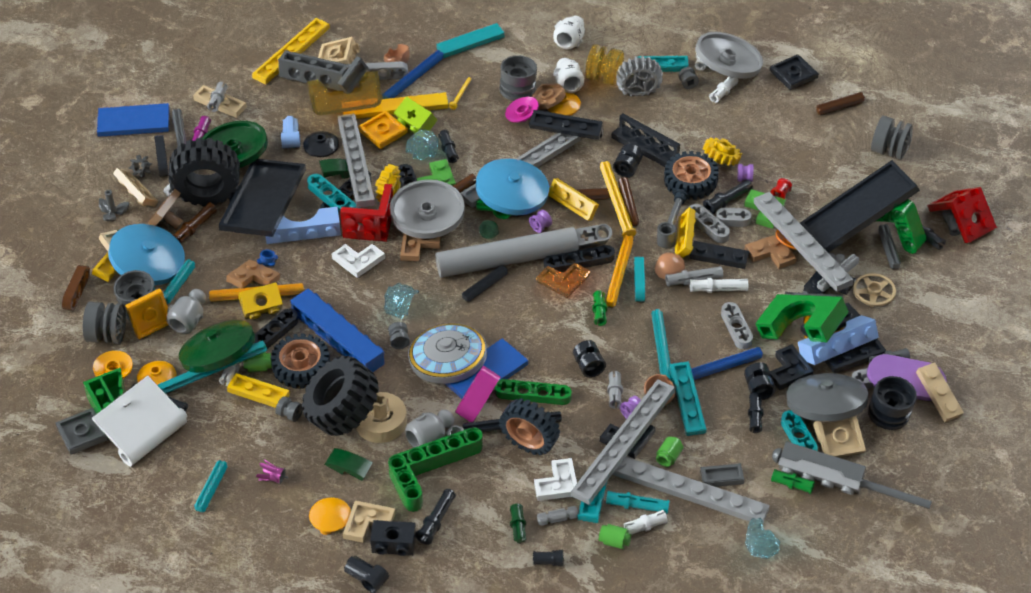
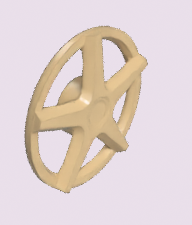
(874, 289)

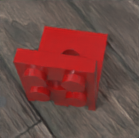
(963, 205)
(375, 222)

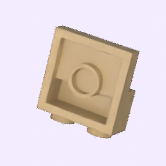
(340, 51)
(840, 437)

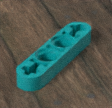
(325, 185)

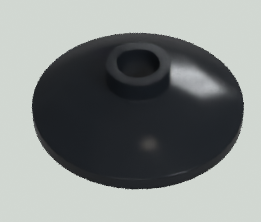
(321, 144)

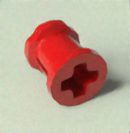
(781, 188)

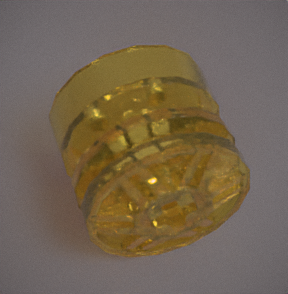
(601, 64)

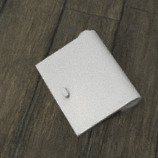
(142, 423)

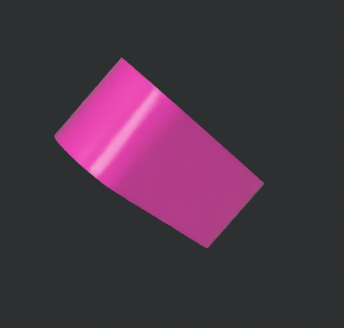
(477, 394)

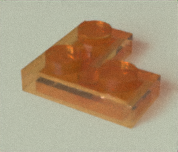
(565, 282)

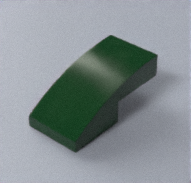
(334, 167)
(353, 464)

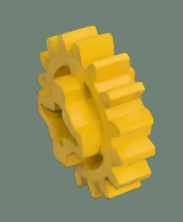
(722, 151)
(388, 176)

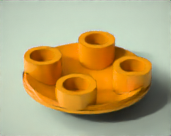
(329, 515)

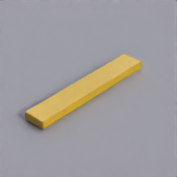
(298, 44)
(428, 101)

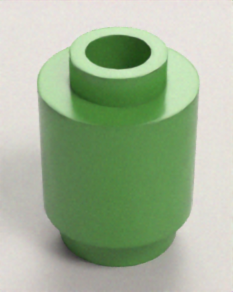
(258, 363)
(669, 451)
(614, 536)

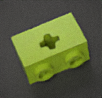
(414, 116)

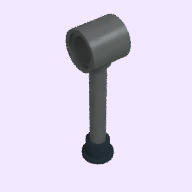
(667, 230)

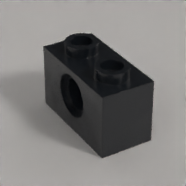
(401, 532)

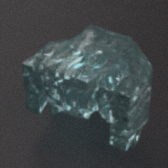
(422, 144)
(398, 299)
(759, 541)

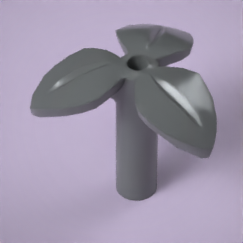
(108, 206)

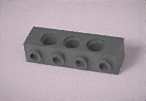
(309, 68)

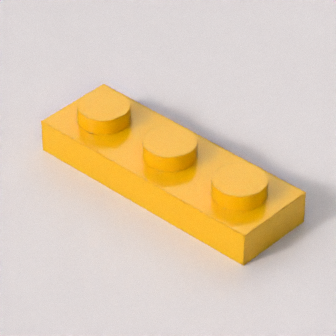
(573, 199)
(685, 233)
(256, 390)

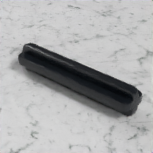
(484, 283)

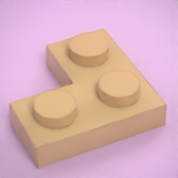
(362, 517)

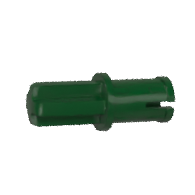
(518, 523)

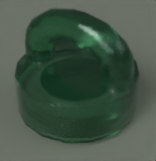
(488, 229)

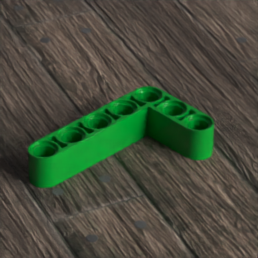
(907, 225)
(427, 457)

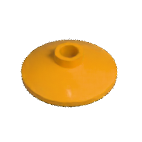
(568, 106)
(112, 360)
(158, 371)

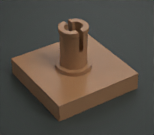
(164, 212)

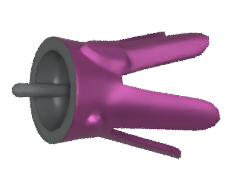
(273, 473)

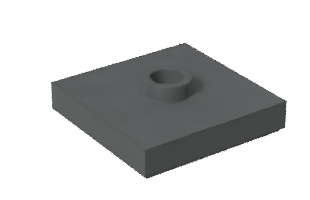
(80, 431)

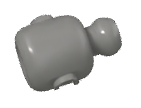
(186, 312)
(428, 427)

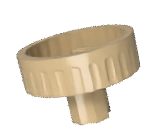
(384, 431)

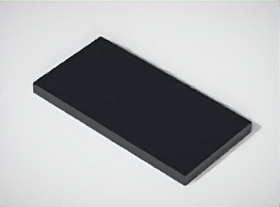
(262, 197)
(860, 206)

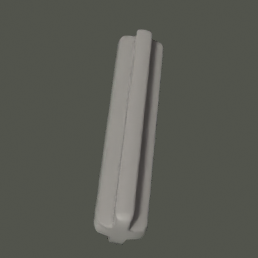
(847, 265)

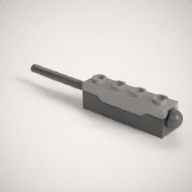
(834, 472)

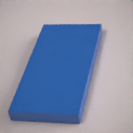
(133, 119)
(500, 359)

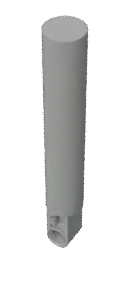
(518, 249)

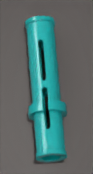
(633, 501)

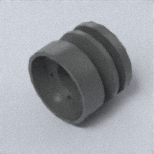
(518, 77)
(892, 137)
(133, 286)
(104, 322)

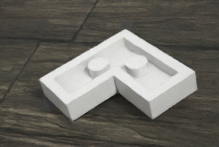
(356, 262)
(559, 485)

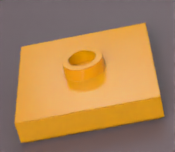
(382, 129)
(148, 313)

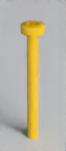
(453, 105)

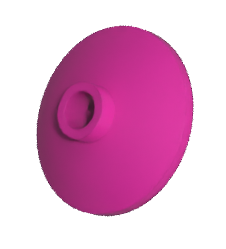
(521, 109)

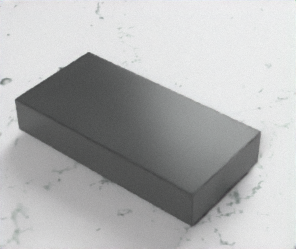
(353, 75)
(722, 475)

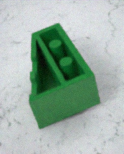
(104, 389)

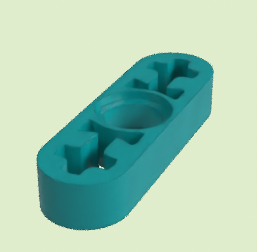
(639, 279)
(799, 426)

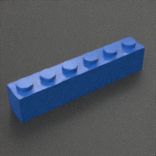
(337, 330)

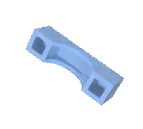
(322, 225)
(856, 333)

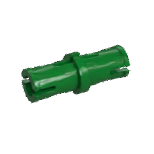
(599, 308)
(792, 481)

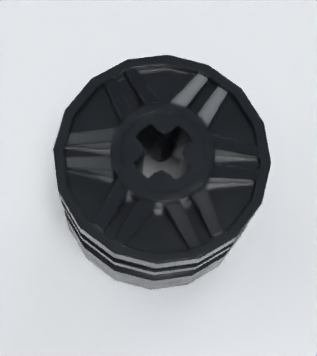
(892, 403)

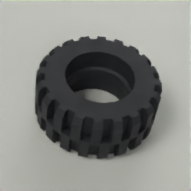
(209, 156)
(340, 395)

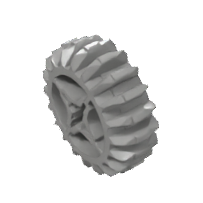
(639, 76)

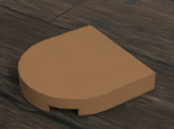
(549, 95)

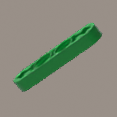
(533, 389)

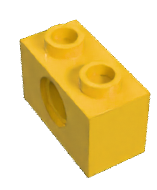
(269, 293)

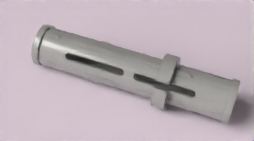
(685, 277)

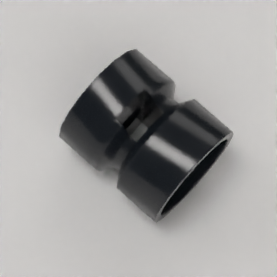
(628, 160)
(589, 358)
(759, 380)

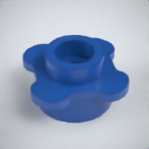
(267, 258)

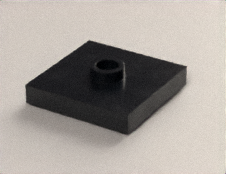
(794, 72)

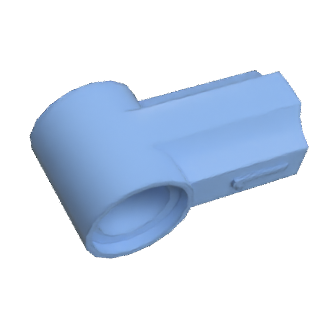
(290, 136)

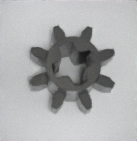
(145, 164)

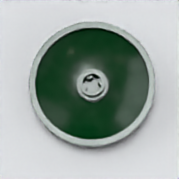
(244, 137)
(216, 346)

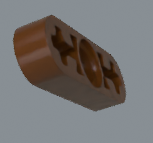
(76, 287)

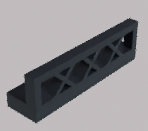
(566, 124)
(651, 149)

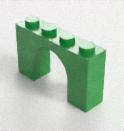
(825, 313)

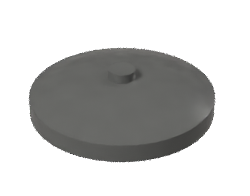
(827, 397)

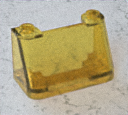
(333, 102)

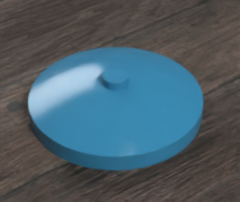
(512, 186)
(147, 250)

